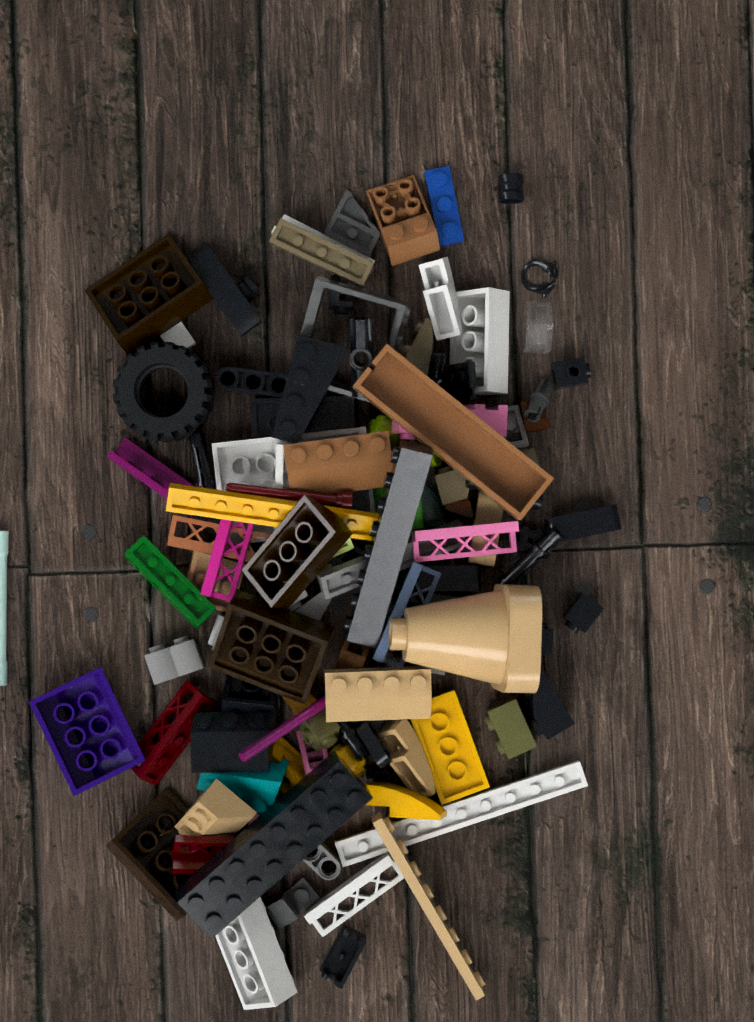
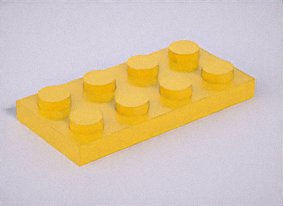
(450, 749)

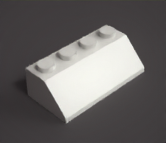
(484, 337)
(256, 959)

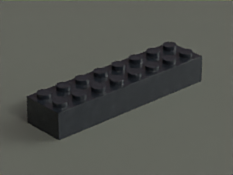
(272, 845)

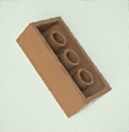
(339, 463)

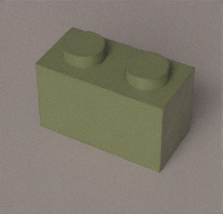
(510, 728)

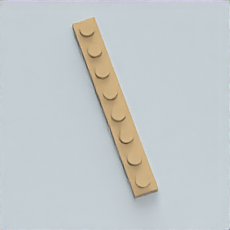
(435, 914)

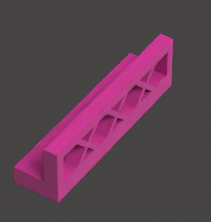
(216, 559)

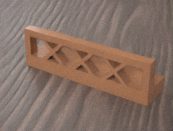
(205, 547)

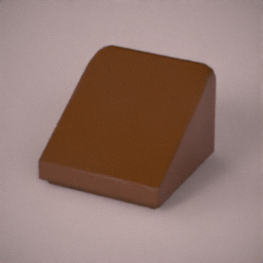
(460, 508)

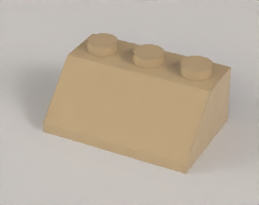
(215, 813)

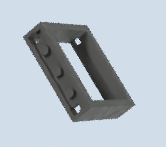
(313, 309)

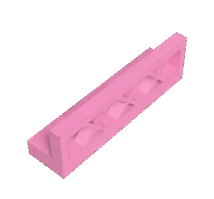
(465, 531)

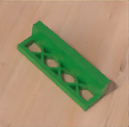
(169, 582)

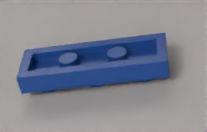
(444, 206)

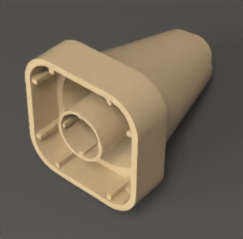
(477, 637)

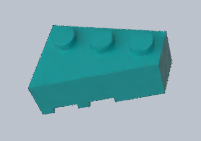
(254, 788)

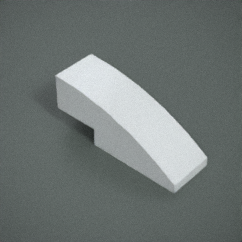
(441, 298)

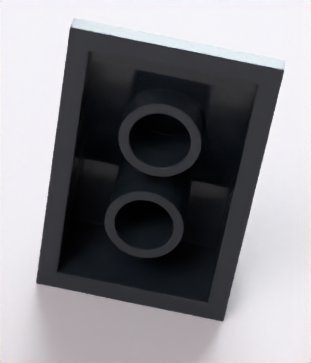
(547, 710)

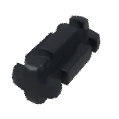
(381, 774)

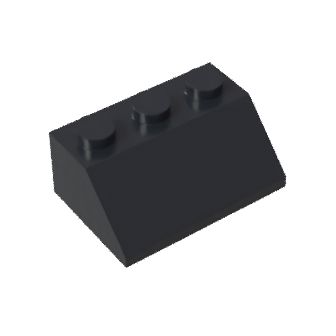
(222, 735)

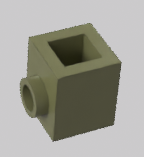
(319, 732)

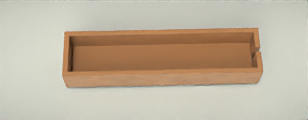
(453, 432)

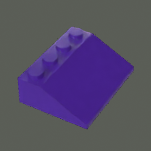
(87, 731)

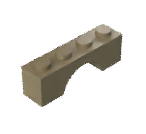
(452, 485)

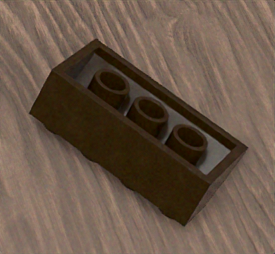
(296, 552)

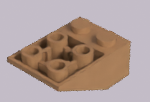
(403, 220)

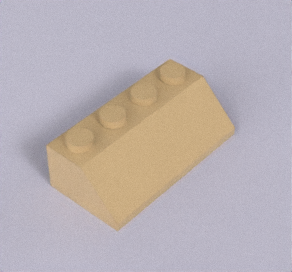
(378, 693)

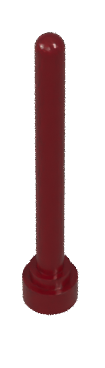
(339, 500)

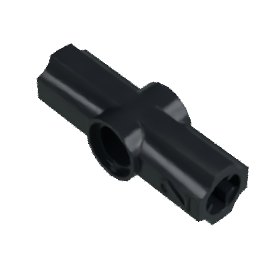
(360, 340)

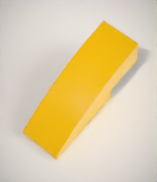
(404, 802)

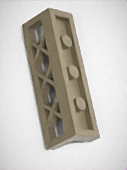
(321, 253)

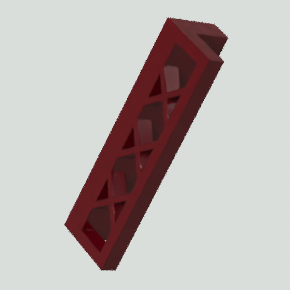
(173, 736)
(202, 848)

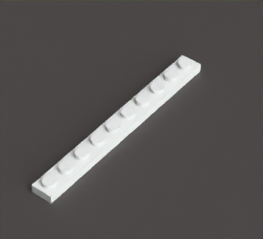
(467, 811)

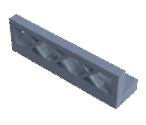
(401, 604)

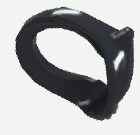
(549, 268)

